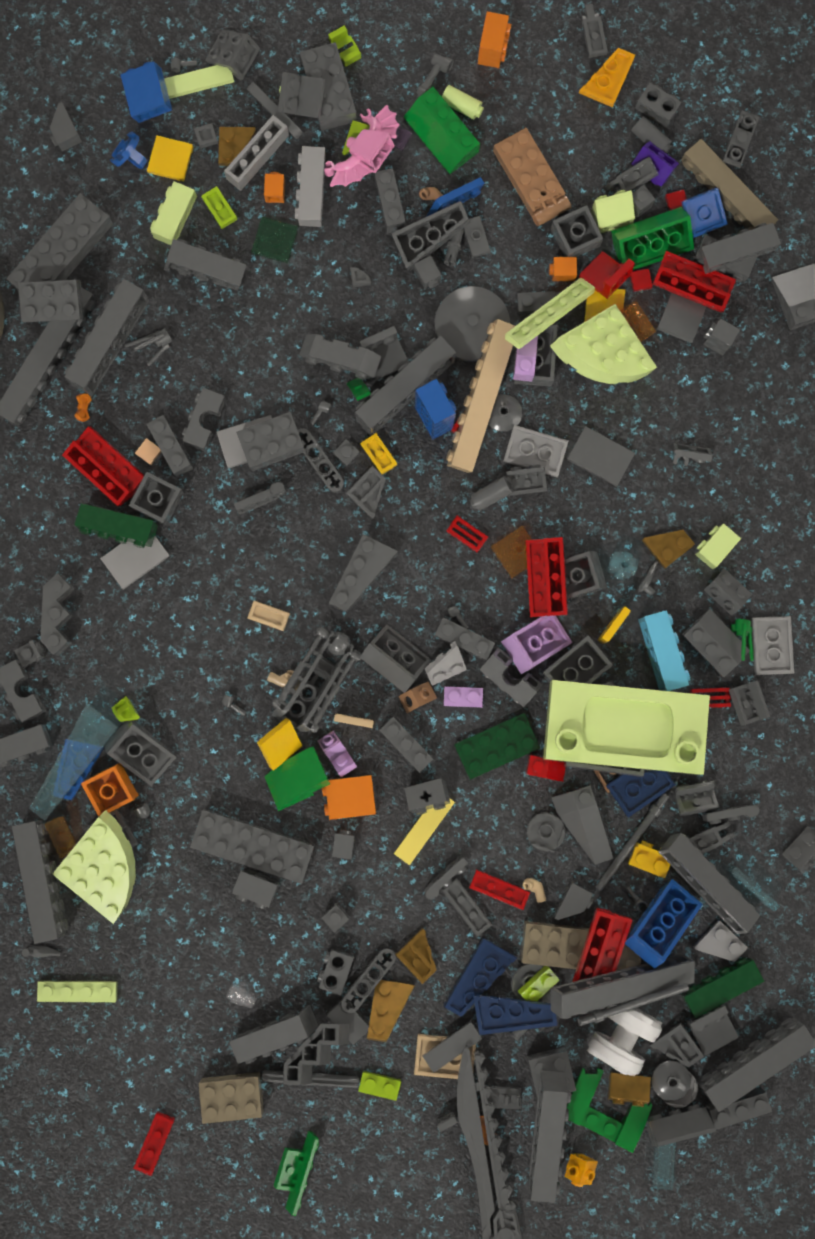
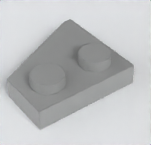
(446, 665)
(721, 943)

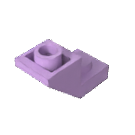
(337, 753)

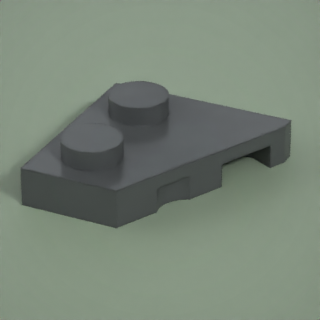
(367, 491)
(678, 1045)

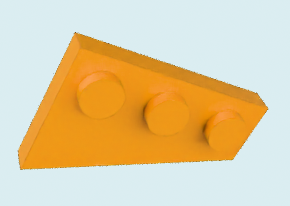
(608, 80)

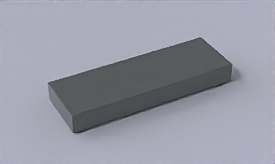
(467, 907)
(451, 1047)

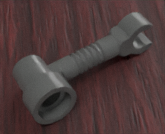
(440, 64)

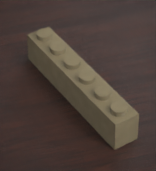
(733, 192)

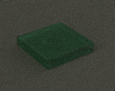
(274, 240)

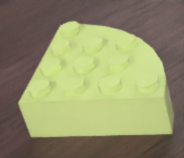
(605, 349)
(101, 868)

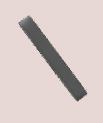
(272, 108)
(320, 459)
(367, 980)

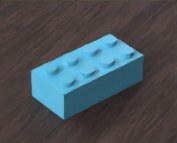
(663, 651)

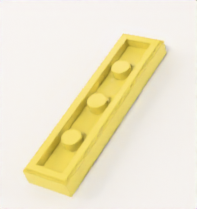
(421, 833)

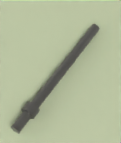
(654, 811)
(599, 1015)

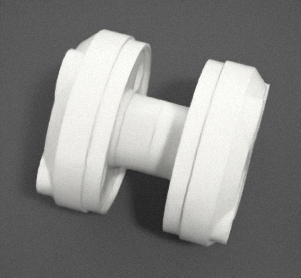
(618, 1048)

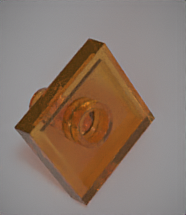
(512, 551)

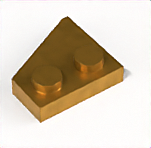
(417, 957)

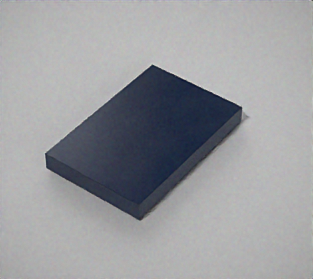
(636, 792)

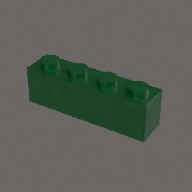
(115, 525)
(722, 987)

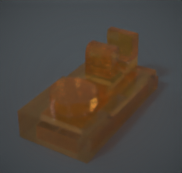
(638, 321)
(60, 835)

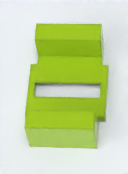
(342, 38)

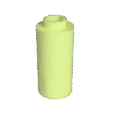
(462, 102)

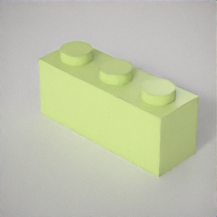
(173, 213)

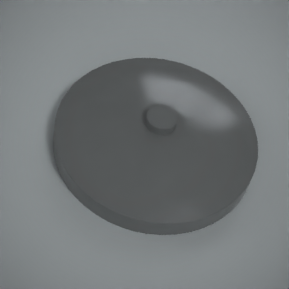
(465, 318)

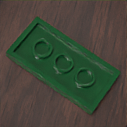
(497, 746)

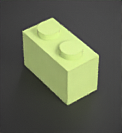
(717, 546)

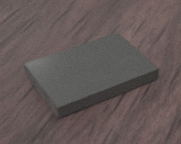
(601, 456)

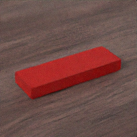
(499, 889)
(154, 1143)

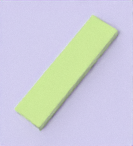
(198, 80)

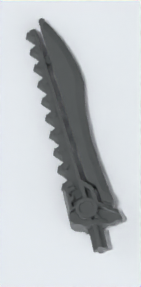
(505, 1216)

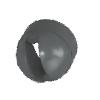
(142, 811)

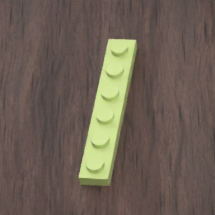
(549, 313)

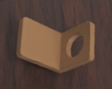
(419, 695)

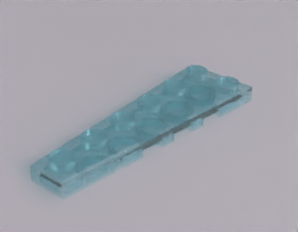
(81, 748)

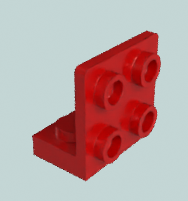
(607, 274)

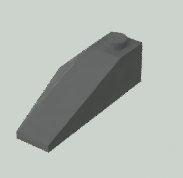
(582, 818)

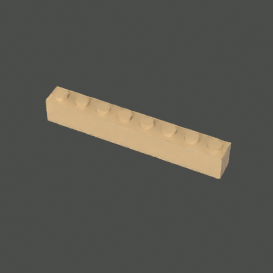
(481, 398)

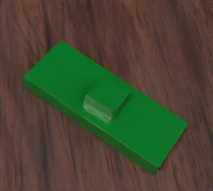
(358, 389)

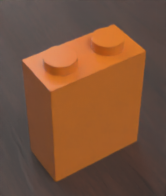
(349, 797)

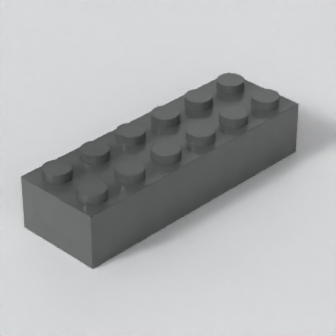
(63, 244)
(107, 337)
(402, 388)
(252, 846)
(38, 881)
(756, 1063)
(549, 1136)

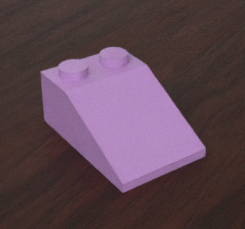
(536, 642)

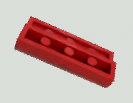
(691, 282)
(104, 466)
(546, 577)
(603, 944)

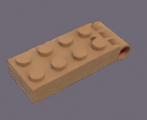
(532, 177)

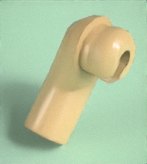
(280, 680)
(536, 887)

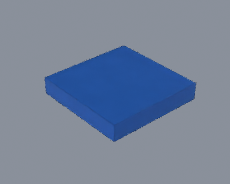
(705, 212)

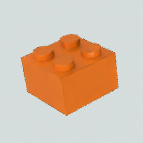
(494, 40)
(109, 789)

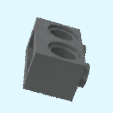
(655, 108)
(340, 972)

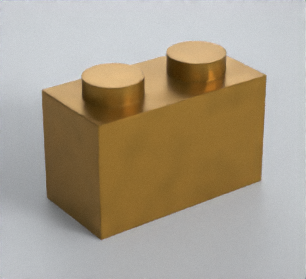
(629, 1089)

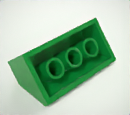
(441, 130)
(650, 238)

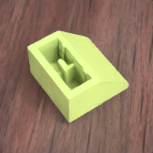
(613, 211)

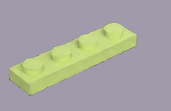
(77, 991)

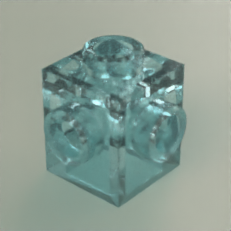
(616, 568)

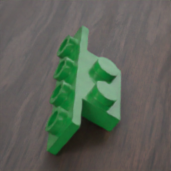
(294, 1171)

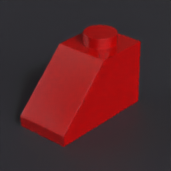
(545, 768)

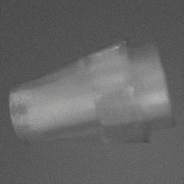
(238, 995)

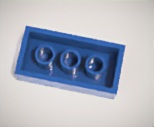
(435, 408)
(663, 923)

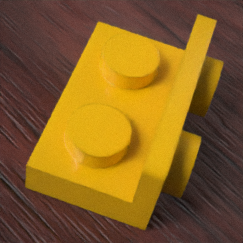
(649, 859)

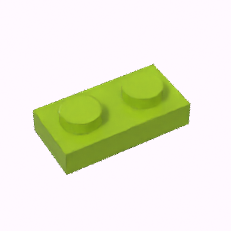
(219, 207)
(538, 984)
(379, 1085)

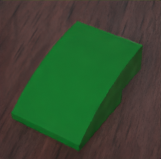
(297, 778)

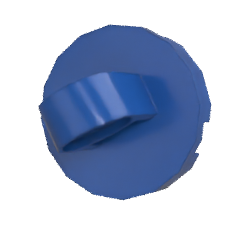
(126, 151)

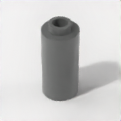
(648, 132)
(491, 494)

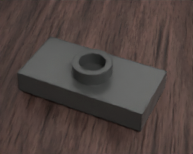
(476, 237)

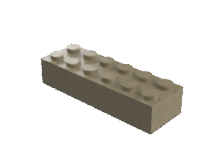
(562, 946)

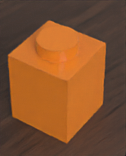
(274, 187)
(563, 268)

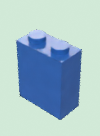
(146, 92)

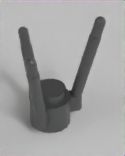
(160, 338)

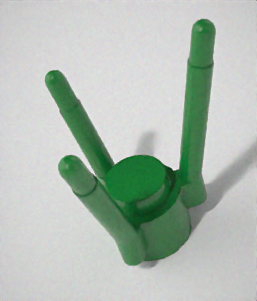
(743, 628)

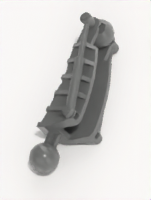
(338, 645)

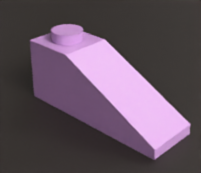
(525, 361)

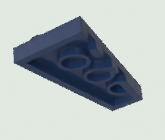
(482, 969)
(508, 1014)

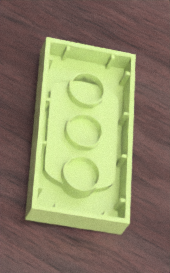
(626, 727)

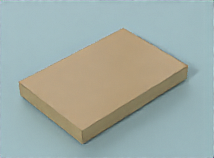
(450, 1070)

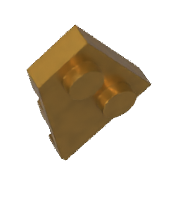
(232, 142)
(668, 546)

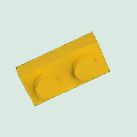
(378, 454)

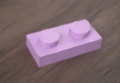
(463, 697)

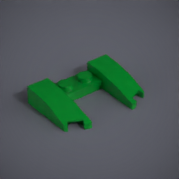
(624, 1133)

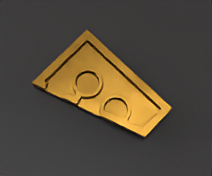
(387, 1006)

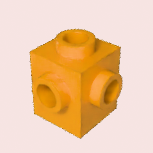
(581, 1169)

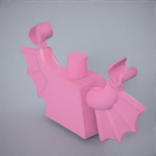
(367, 150)

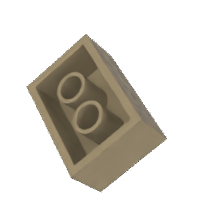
(231, 1097)

